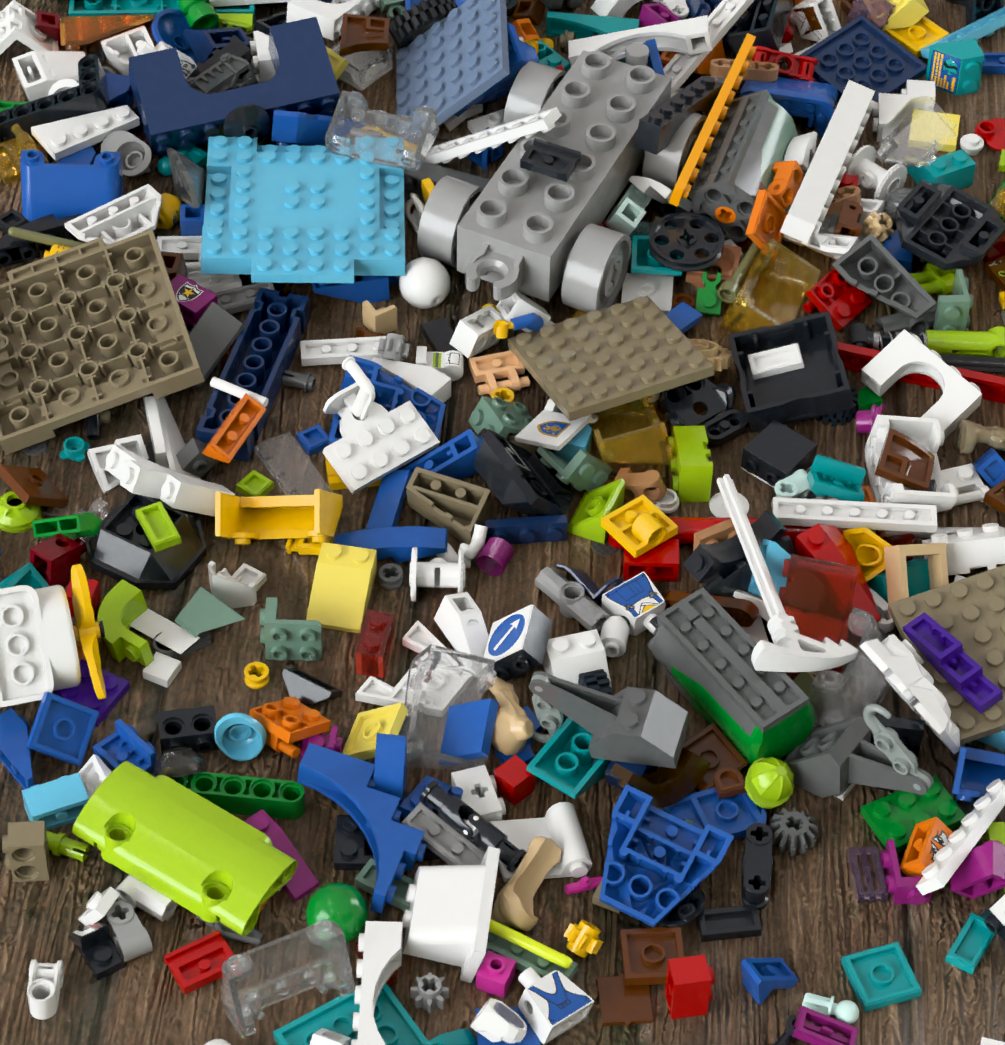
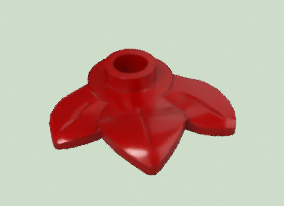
(992, 133)

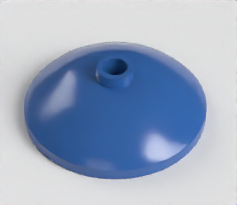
(169, 27)

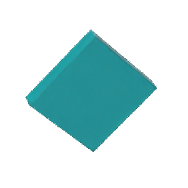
(881, 976)

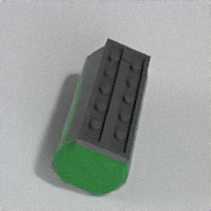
(712, 668)

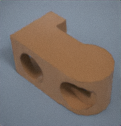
(642, 483)

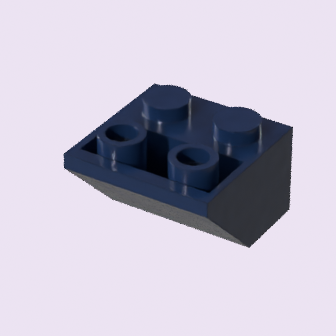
(206, 40)

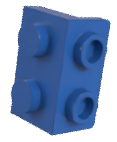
(126, 746)

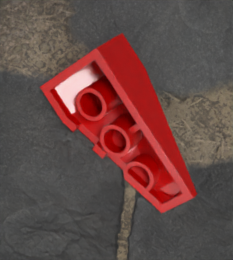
(829, 544)

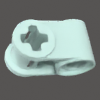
(794, 486)

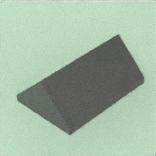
(213, 337)

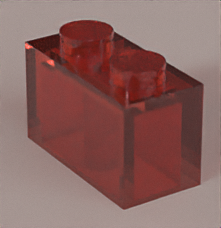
(375, 643)

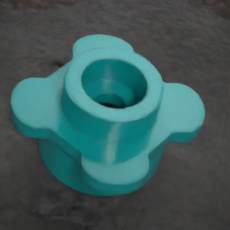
(74, 449)

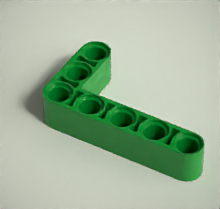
(248, 794)

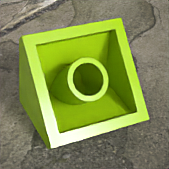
(594, 506)

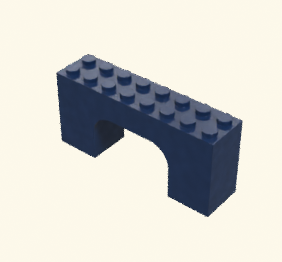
(184, 118)

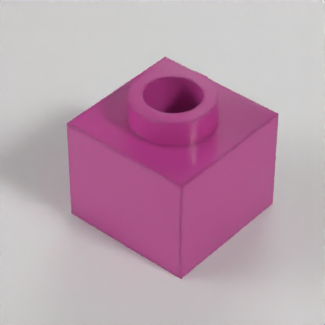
(495, 974)

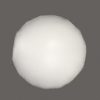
(424, 283)

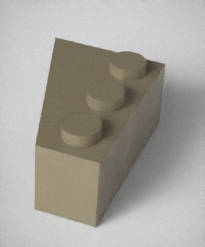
(449, 502)

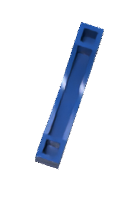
(119, 94)

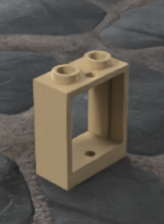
(897, 568)

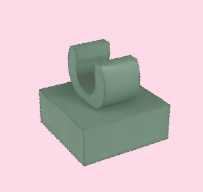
(388, 6)

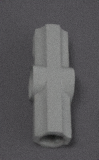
(571, 599)

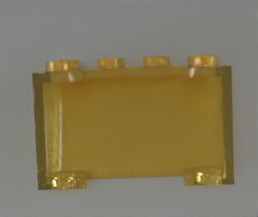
(631, 435)

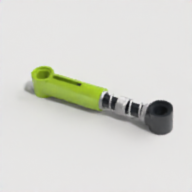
(953, 342)

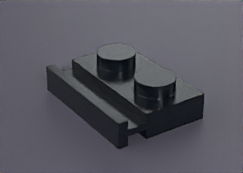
(550, 159)

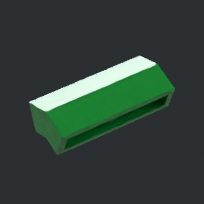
(87, 524)

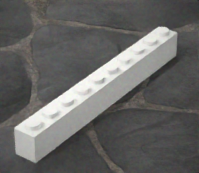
(829, 163)

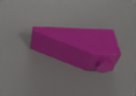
(303, 879)

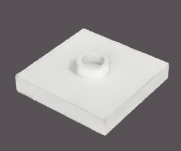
(656, 287)

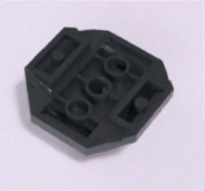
(947, 226)
(520, 477)
(126, 553)

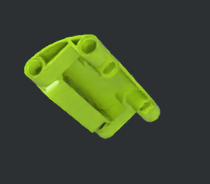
(184, 846)

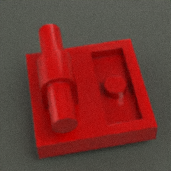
(838, 298)

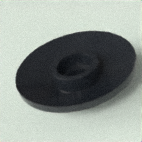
(247, 118)

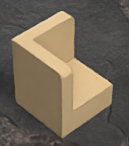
(380, 320)

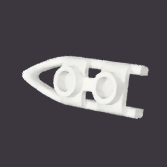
(414, 218)

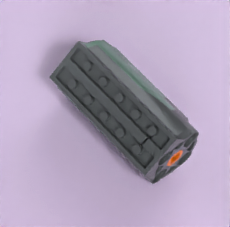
(741, 161)

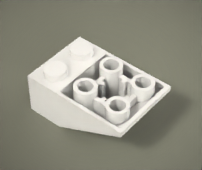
(42, 69)

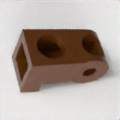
(848, 220)

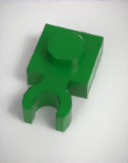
(707, 299)

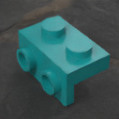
(836, 479)

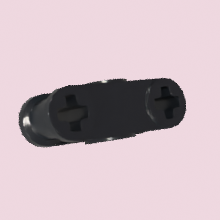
(757, 865)

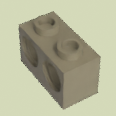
(27, 851)

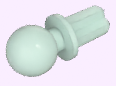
(844, 1011)

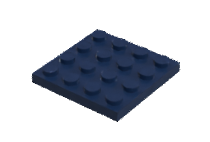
(866, 57)

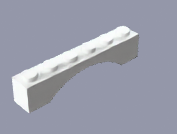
(681, 36)
(381, 957)

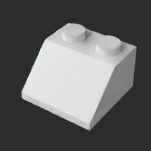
(575, 654)

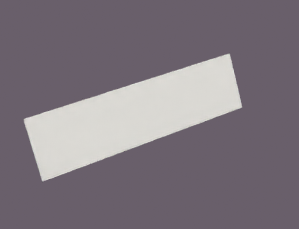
(172, 634)

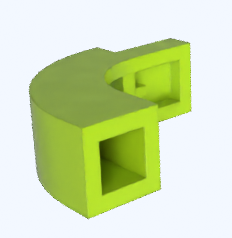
(117, 613)

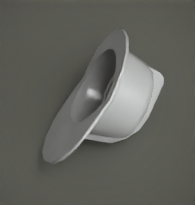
(135, 153)

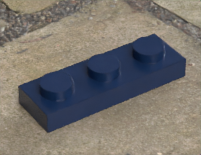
(528, 529)

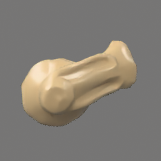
(511, 724)
(515, 900)

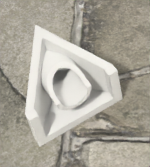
(229, 589)

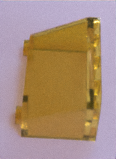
(770, 289)

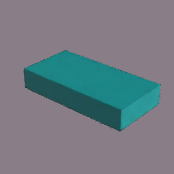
(970, 945)

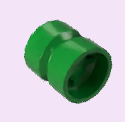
(198, 13)

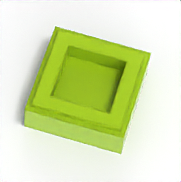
(255, 485)

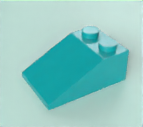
(567, 761)

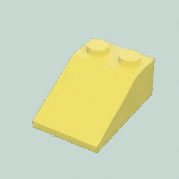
(342, 586)

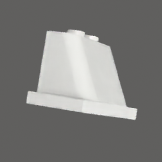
(451, 913)

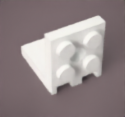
(20, 24)

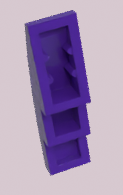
(950, 661)

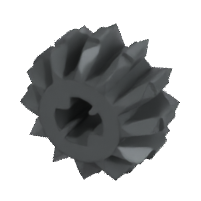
(793, 831)

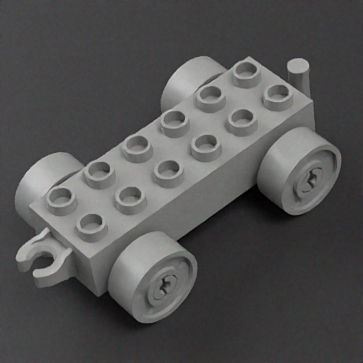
(543, 231)

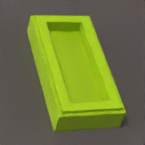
(158, 526)

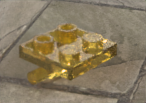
(10, 154)

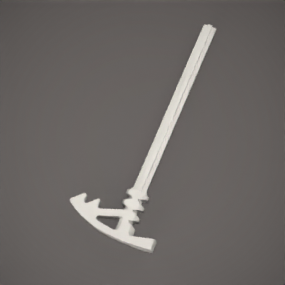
(790, 649)

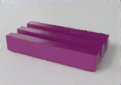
(822, 1036)

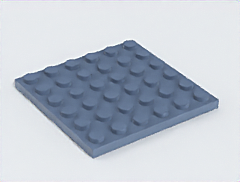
(454, 60)

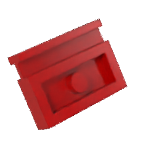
(198, 962)

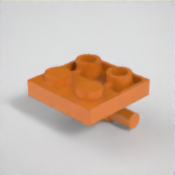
(289, 722)

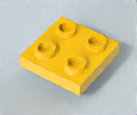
(639, 526)

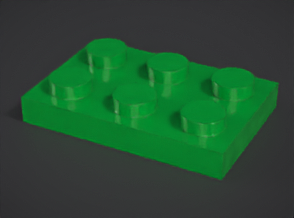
(899, 812)

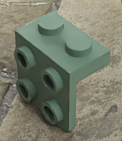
(953, 309)
(499, 416)
(581, 472)
(289, 637)

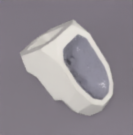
(499, 1023)

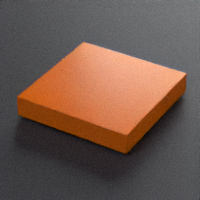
(766, 219)

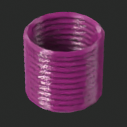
(495, 556)

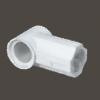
(146, 898)

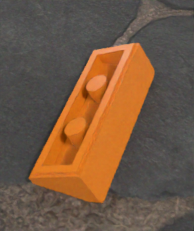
(234, 429)

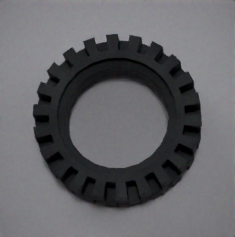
(419, 20)

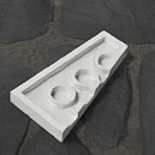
(79, 132)

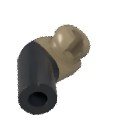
(94, 422)

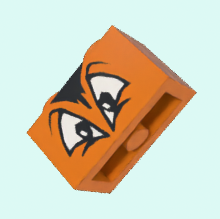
(924, 843)

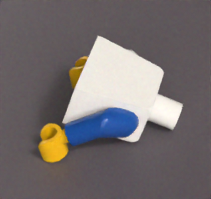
(521, 314)

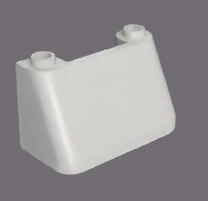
(928, 434)

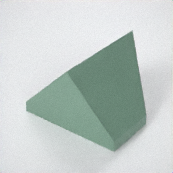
(205, 613)

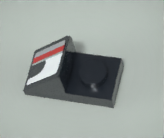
(97, 949)

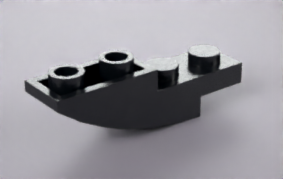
(18, 250)

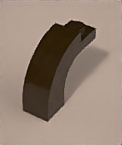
(666, 784)

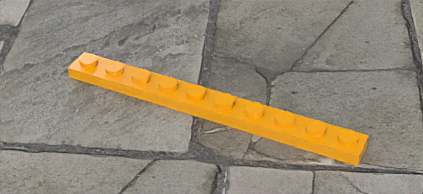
(712, 124)

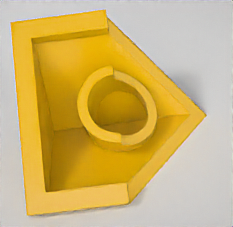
(868, 550)

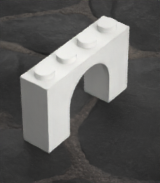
(329, 14)
(908, 356)

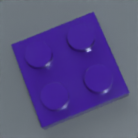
(85, 694)

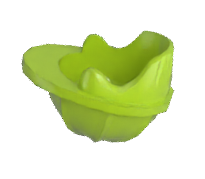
(769, 782)

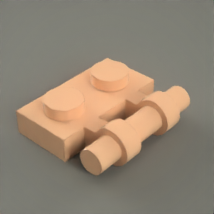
(498, 366)

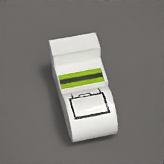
(449, 362)

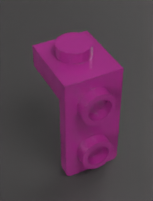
(902, 888)

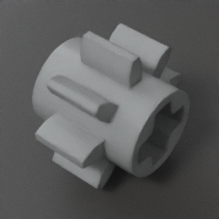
(393, 347)
(429, 992)

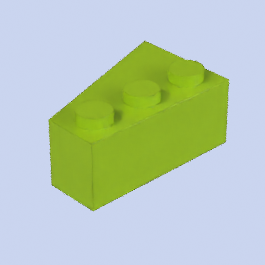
(690, 463)

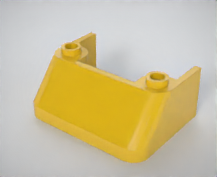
(277, 516)

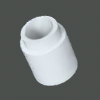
(615, 636)

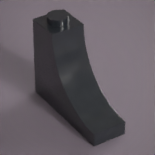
(721, 558)

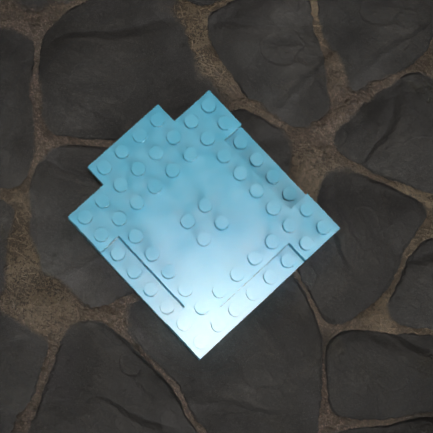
(300, 214)

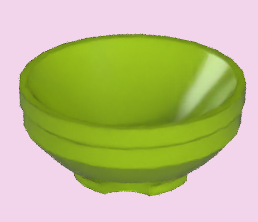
(17, 518)

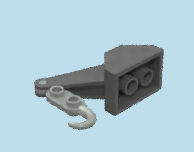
(625, 727)
(844, 755)

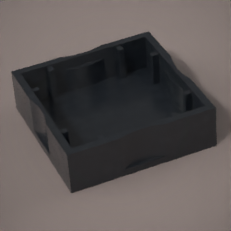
(796, 394)

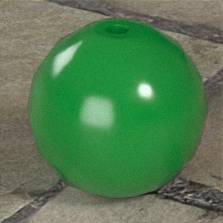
(341, 905)

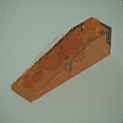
(85, 30)

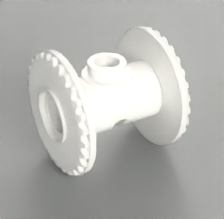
(874, 176)
(436, 573)

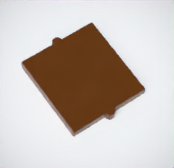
(623, 1003)

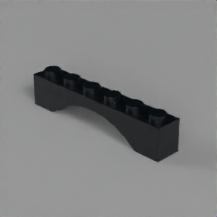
(660, 125)

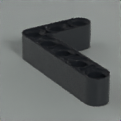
(77, 101)

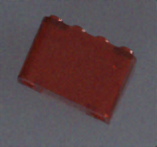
(819, 597)

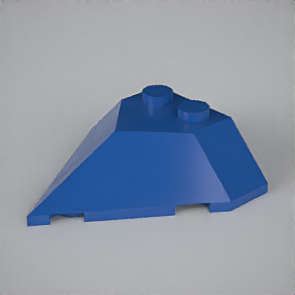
(298, 128)

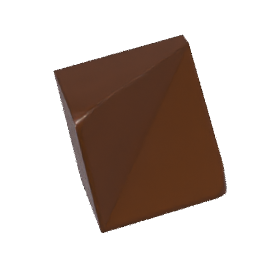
(529, 9)

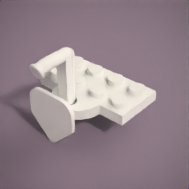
(373, 438)

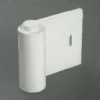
(563, 828)

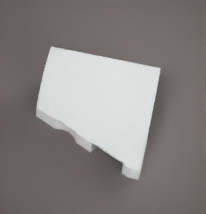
(98, 456)

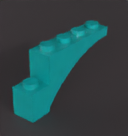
(587, 25)

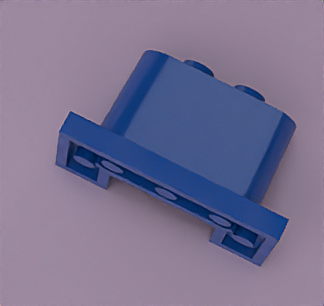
(519, 55)

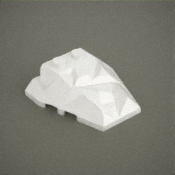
(833, 244)
(914, 685)

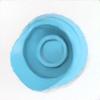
(240, 736)

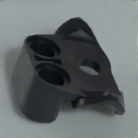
(714, 398)

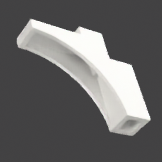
(159, 482)

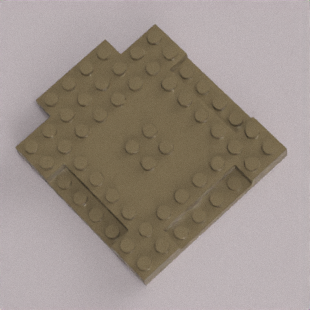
(88, 337)

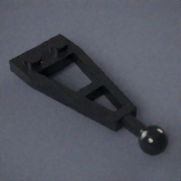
(351, 845)

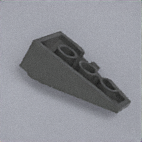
(187, 178)

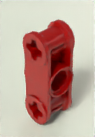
(798, 66)

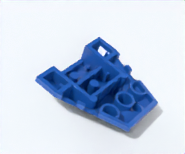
(391, 394)
(655, 858)

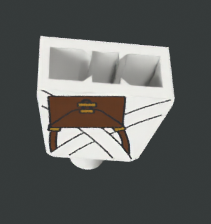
(815, 19)

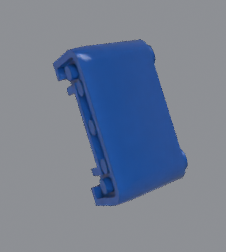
(800, 99)
(68, 187)

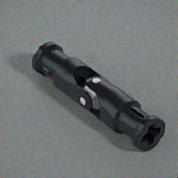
(476, 828)

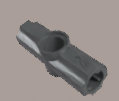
(900, 321)

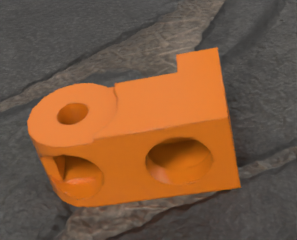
(786, 183)

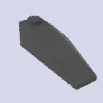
(883, 277)

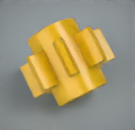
(583, 938)

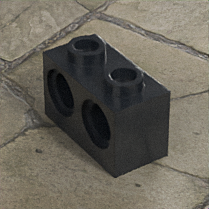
(188, 728)

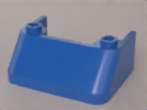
(976, 771)

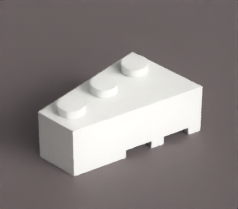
(125, 45)
(972, 548)

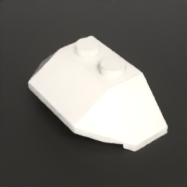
(119, 218)

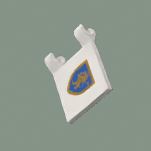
(552, 428)

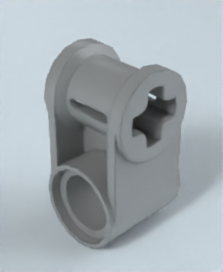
(127, 931)

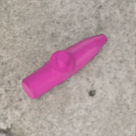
(583, 885)

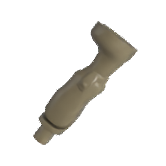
(970, 433)

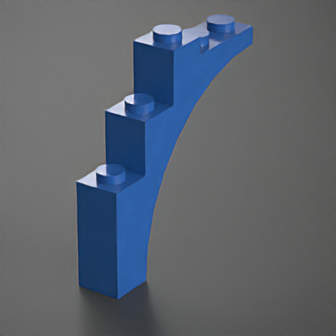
(376, 813)

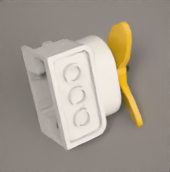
(41, 641)

